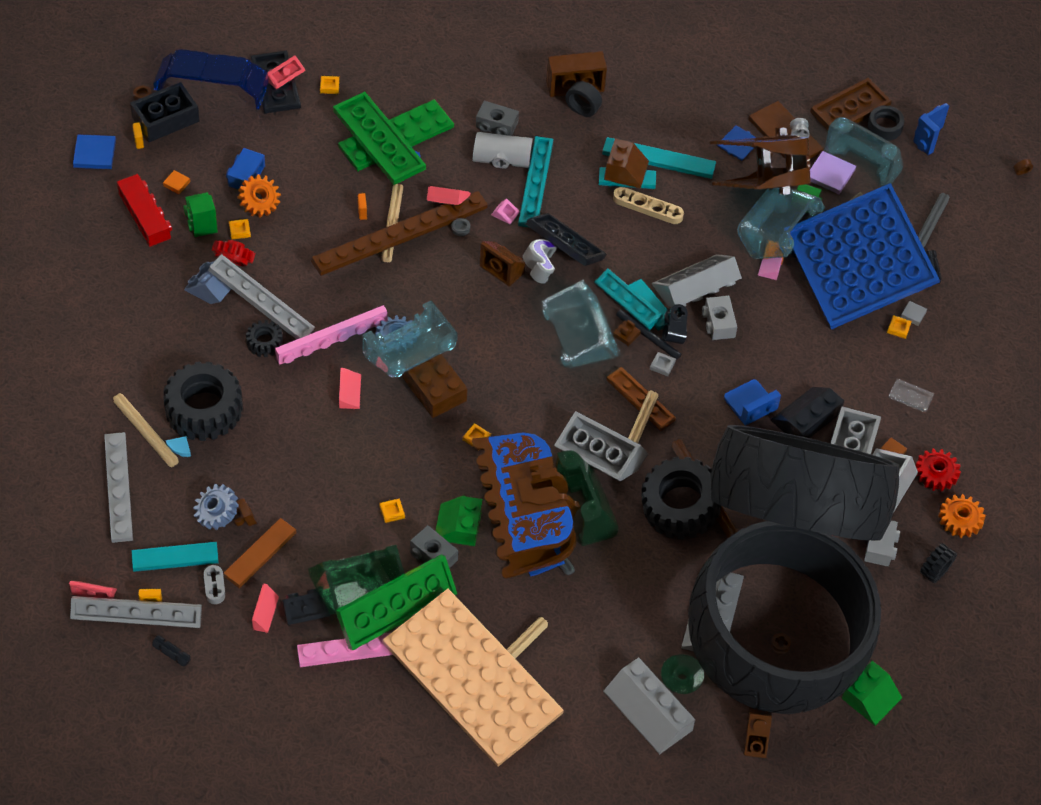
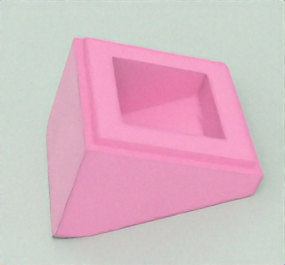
(506, 211)
(770, 268)

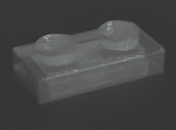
(911, 395)

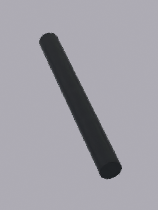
(651, 336)

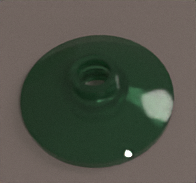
(686, 666)

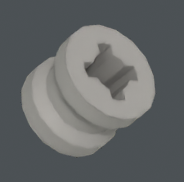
(799, 126)

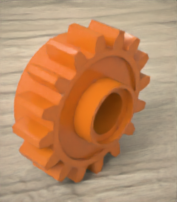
(265, 189)
(957, 525)

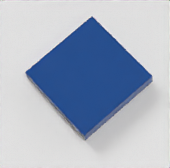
(94, 151)

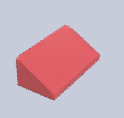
(285, 72)
(446, 195)
(349, 389)
(91, 590)
(264, 609)

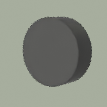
(460, 227)

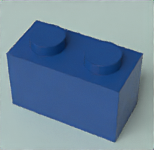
(246, 164)

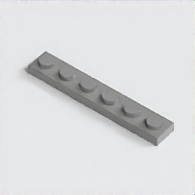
(260, 298)
(118, 487)
(136, 611)

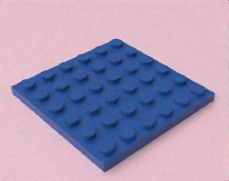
(862, 256)

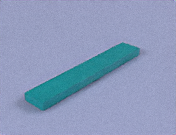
(671, 160)
(536, 179)

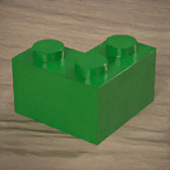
(202, 214)

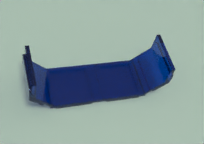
(214, 69)

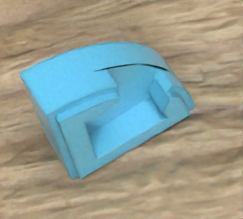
(179, 446)

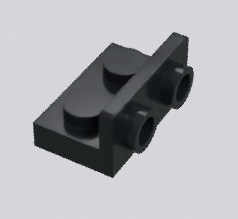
(304, 607)

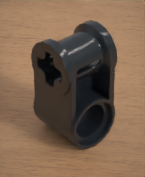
(675, 328)

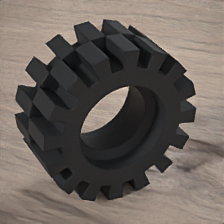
(264, 329)
(938, 563)

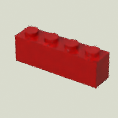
(144, 210)

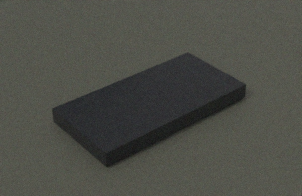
(284, 97)
(566, 239)

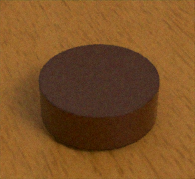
(141, 91)
(1023, 167)

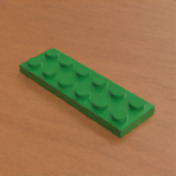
(413, 125)
(379, 138)
(394, 602)

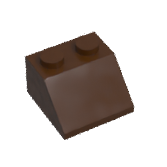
(626, 164)
(501, 262)

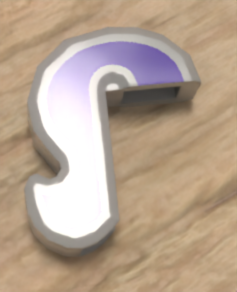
(537, 259)

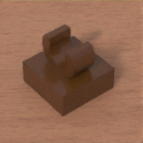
(626, 332)
(245, 514)

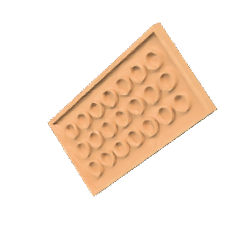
(473, 677)

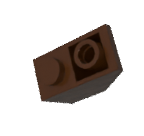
(757, 733)

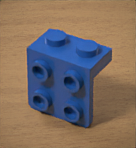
(929, 128)
(752, 401)

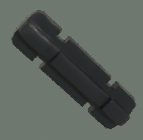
(934, 261)
(171, 650)

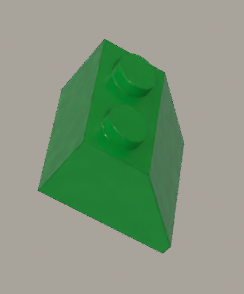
(460, 520)
(872, 693)

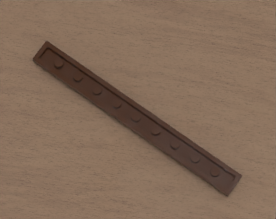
(397, 234)

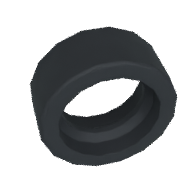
(587, 91)
(890, 113)

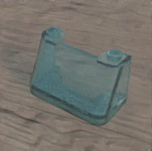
(848, 136)
(769, 222)
(580, 326)
(411, 344)

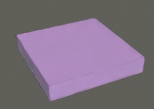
(831, 172)

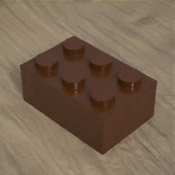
(568, 69)
(436, 385)

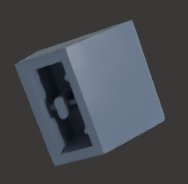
(207, 286)

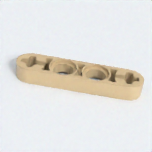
(649, 203)

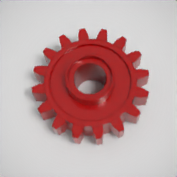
(234, 252)
(945, 477)

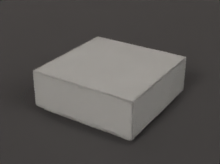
(914, 313)
(662, 364)

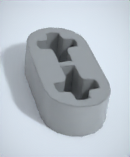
(209, 585)

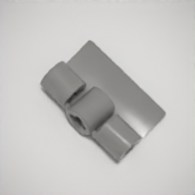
(502, 150)

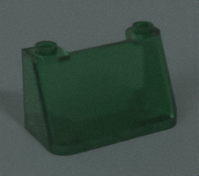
(597, 514)
(355, 576)

